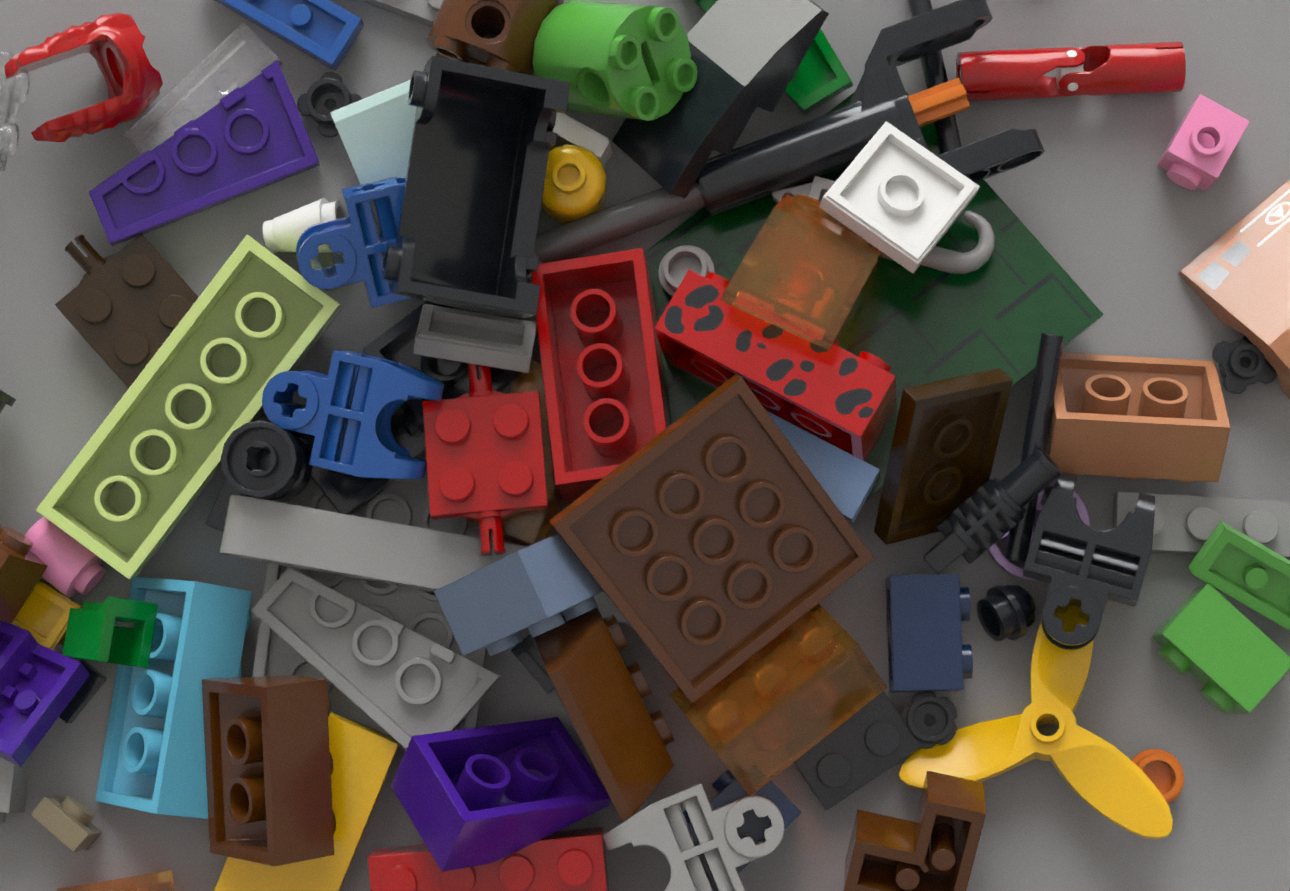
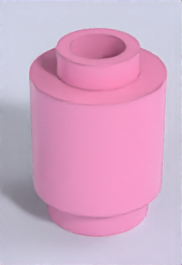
(69, 563)

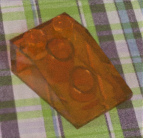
(804, 272)

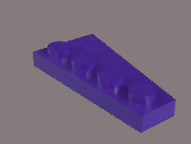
(220, 156)

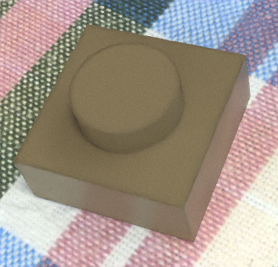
(67, 821)

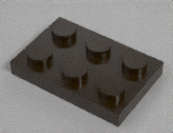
(940, 451)

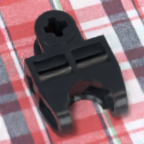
(1086, 563)

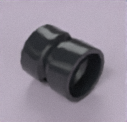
(266, 462)

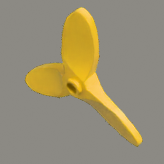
(1084, 760)

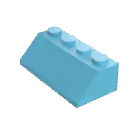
(156, 713)

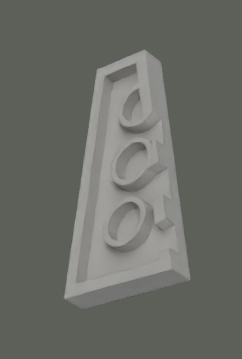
(377, 663)

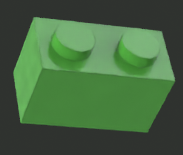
(1221, 651)

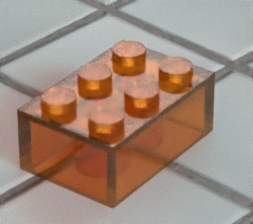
(784, 699)

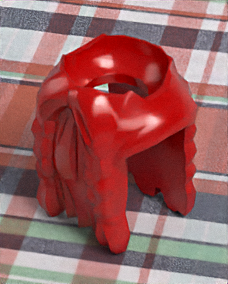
(121, 59)

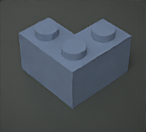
(518, 594)

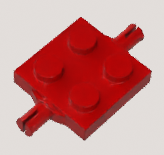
(485, 456)

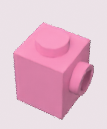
(1202, 144)

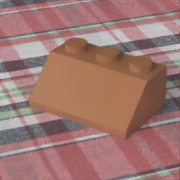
(1138, 418)

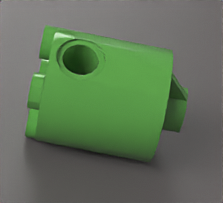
(616, 58)

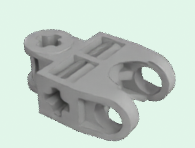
(666, 829)

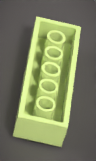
(175, 417)

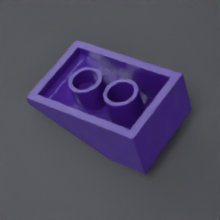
(495, 789)

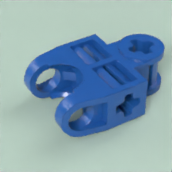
(357, 241)
(352, 413)

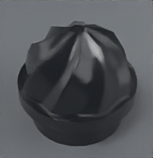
(1006, 612)

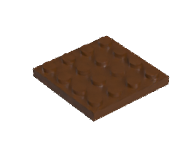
(712, 538)

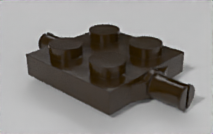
(125, 304)

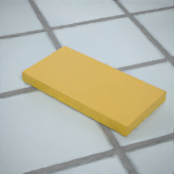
(359, 772)

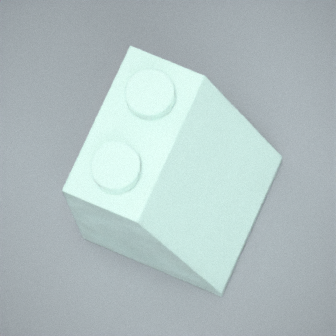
(378, 135)

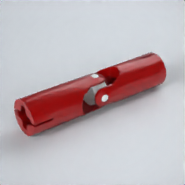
(1079, 71)

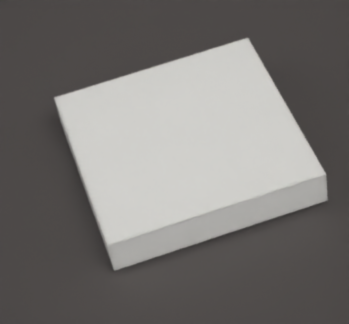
(899, 197)

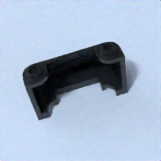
(474, 187)

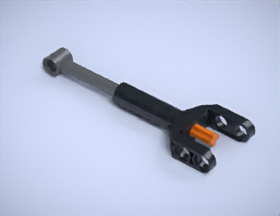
(823, 142)

